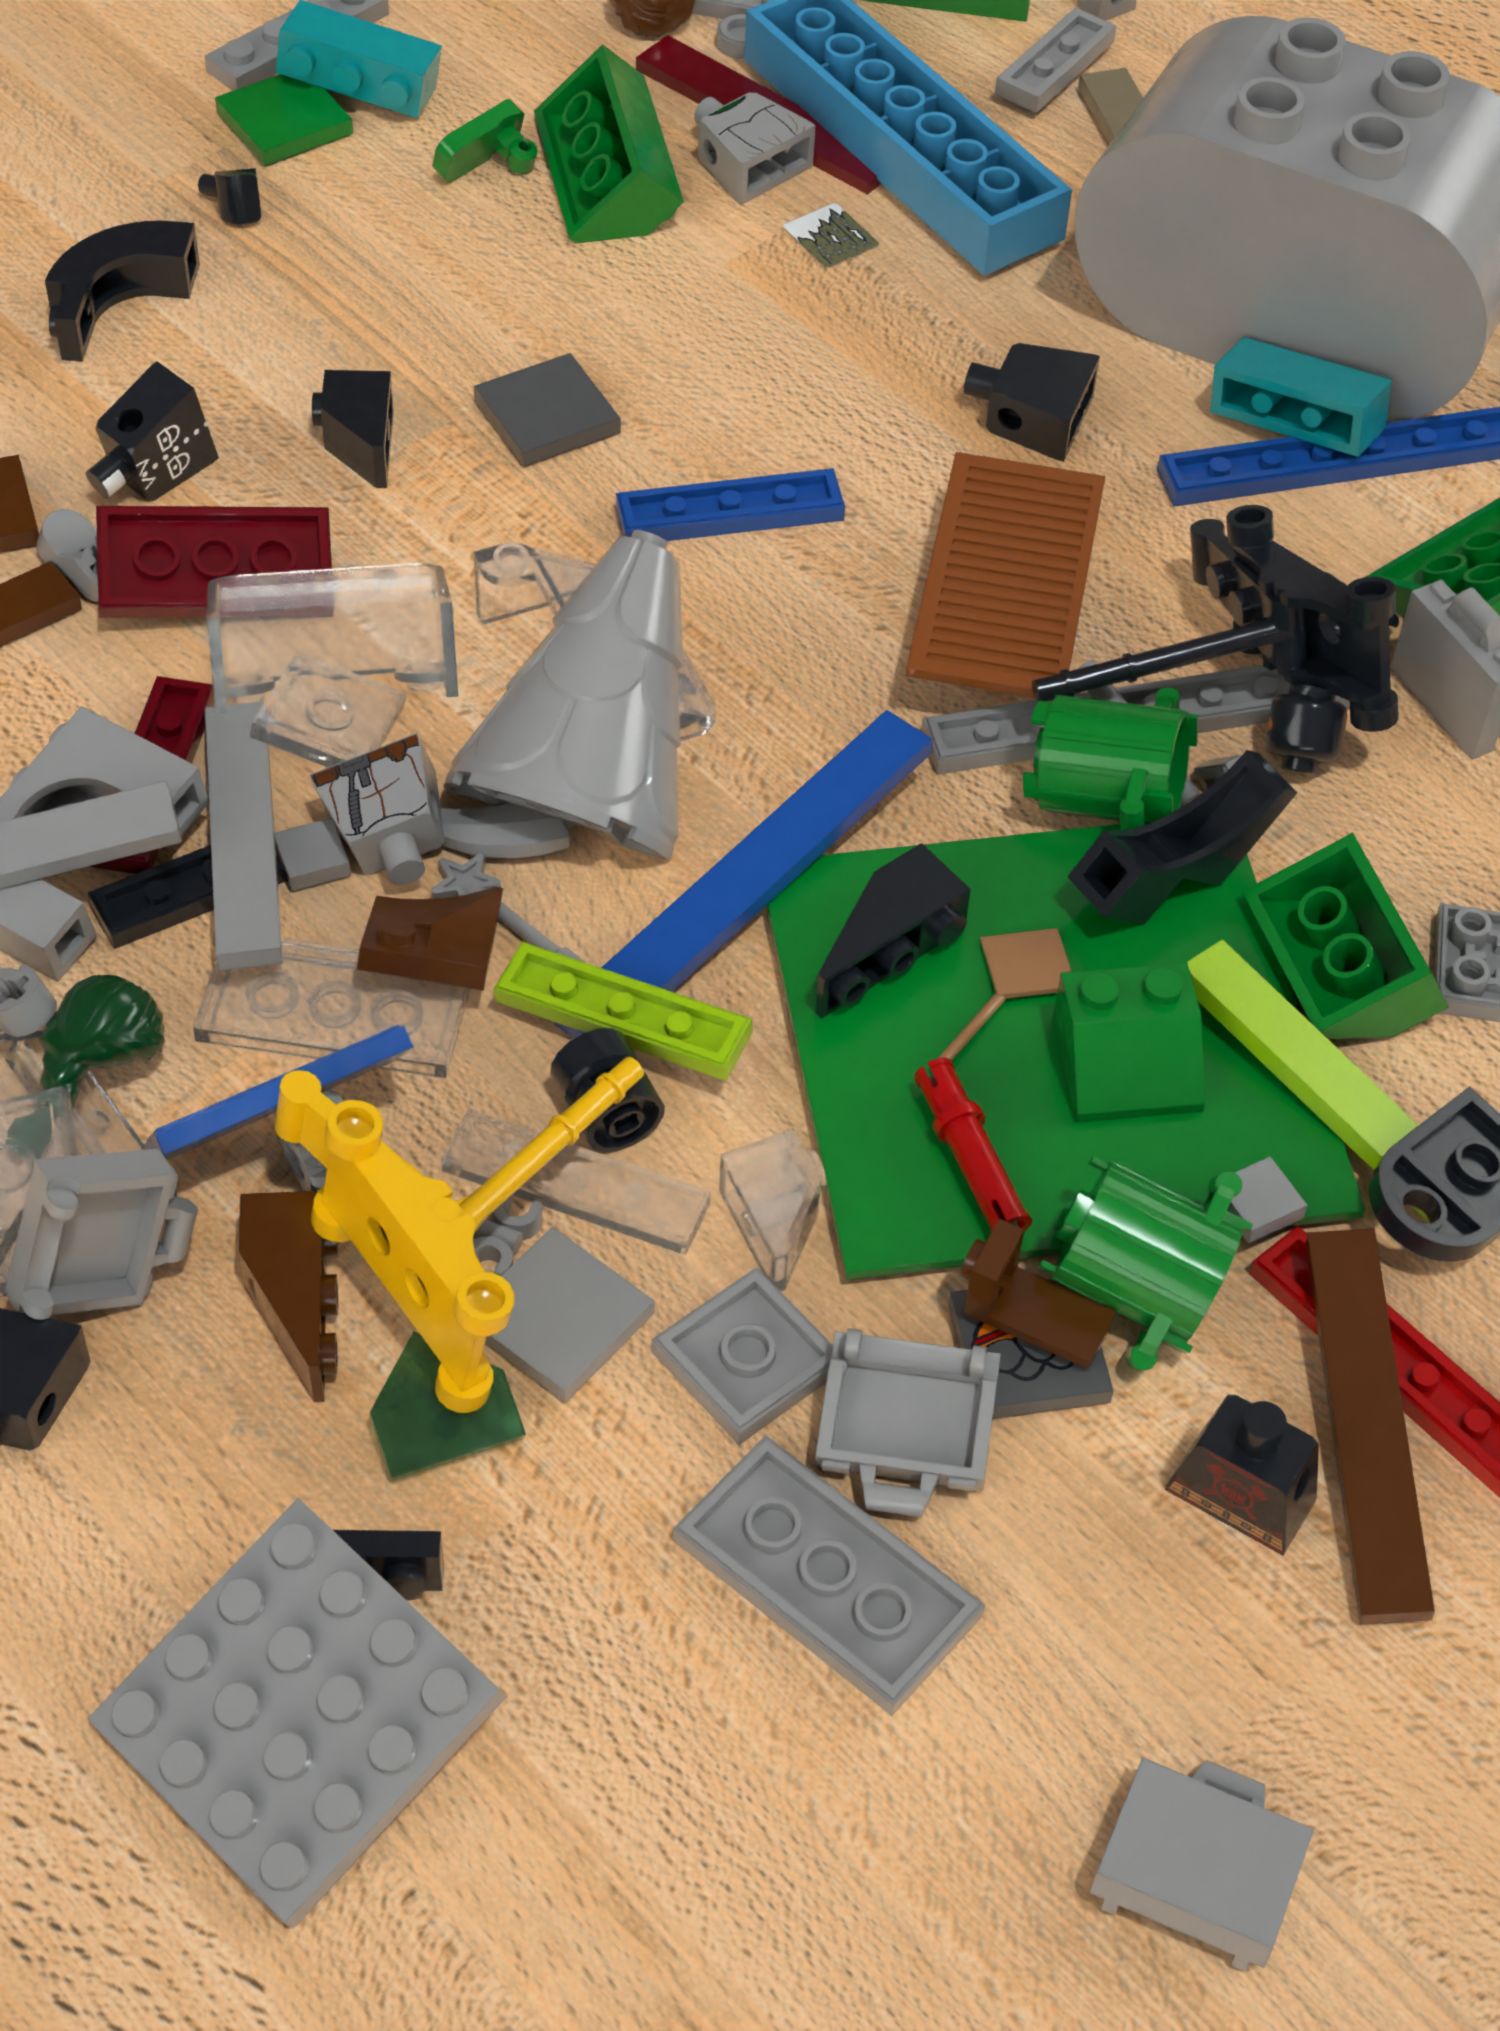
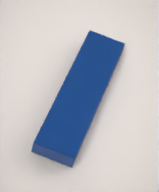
(732, 505)

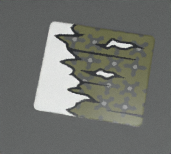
(830, 235)

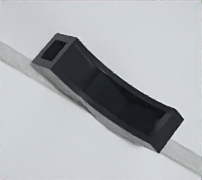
(1203, 841)

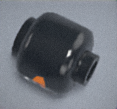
(1306, 728)

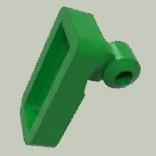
(481, 138)

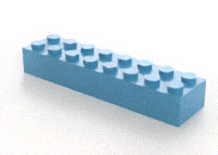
(910, 129)

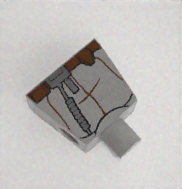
(385, 807)

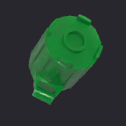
(1111, 757)
(1148, 1253)

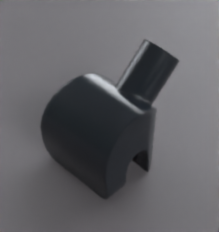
(236, 194)

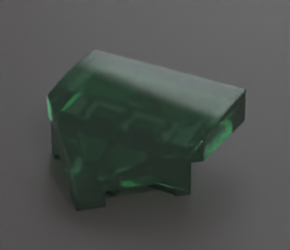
(420, 1432)

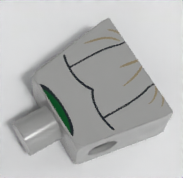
(752, 144)

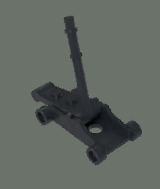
(1277, 612)

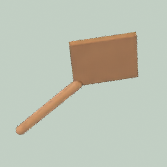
(1018, 967)

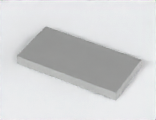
(828, 1574)

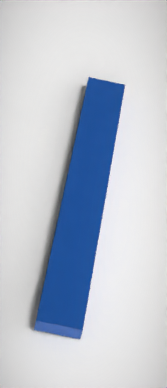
(1297, 464)
(772, 855)

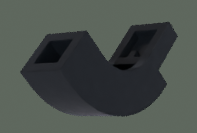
(115, 267)

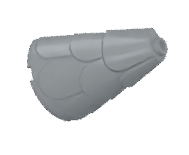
(594, 708)

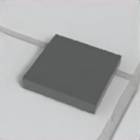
(547, 409)

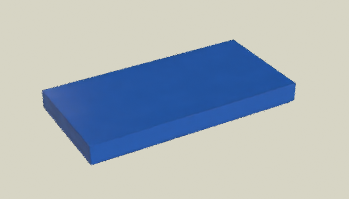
(262, 1099)

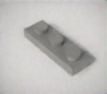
(1055, 60)

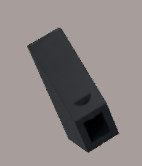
(897, 919)

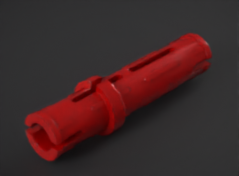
(961, 1126)

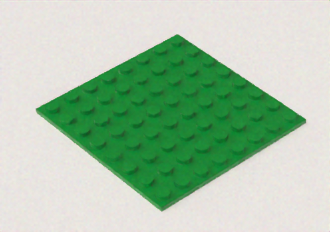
(889, 1177)

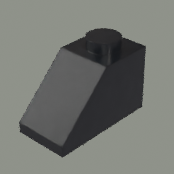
(357, 420)

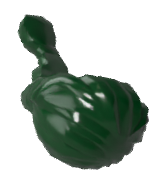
(99, 1026)

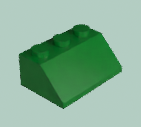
(1345, 945)

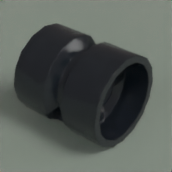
(576, 1071)

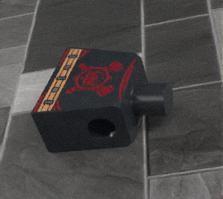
(1251, 1472)

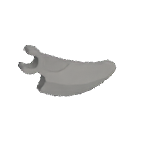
(504, 831)

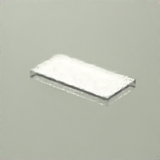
(325, 1004)

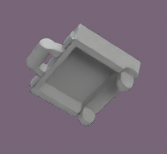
(1453, 663)
(96, 1232)
(907, 1417)
(1204, 1858)

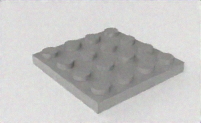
(296, 1711)

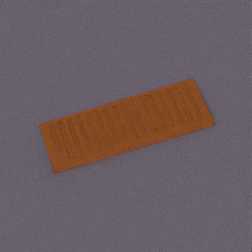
(1006, 575)

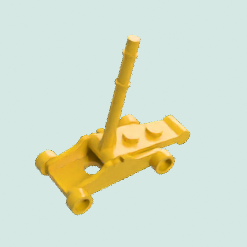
(412, 1227)

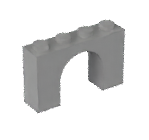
(80, 763)

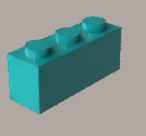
(358, 58)
(1301, 396)

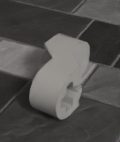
(72, 547)
(24, 1001)

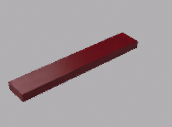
(703, 77)

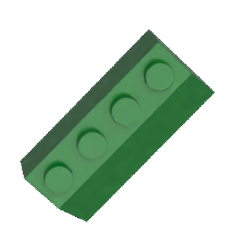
(607, 152)

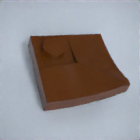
(433, 938)

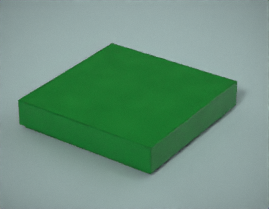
(283, 117)

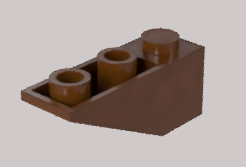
(289, 1280)

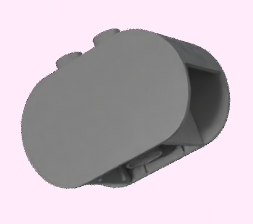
(1305, 206)

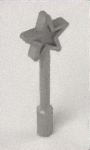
(471, 878)

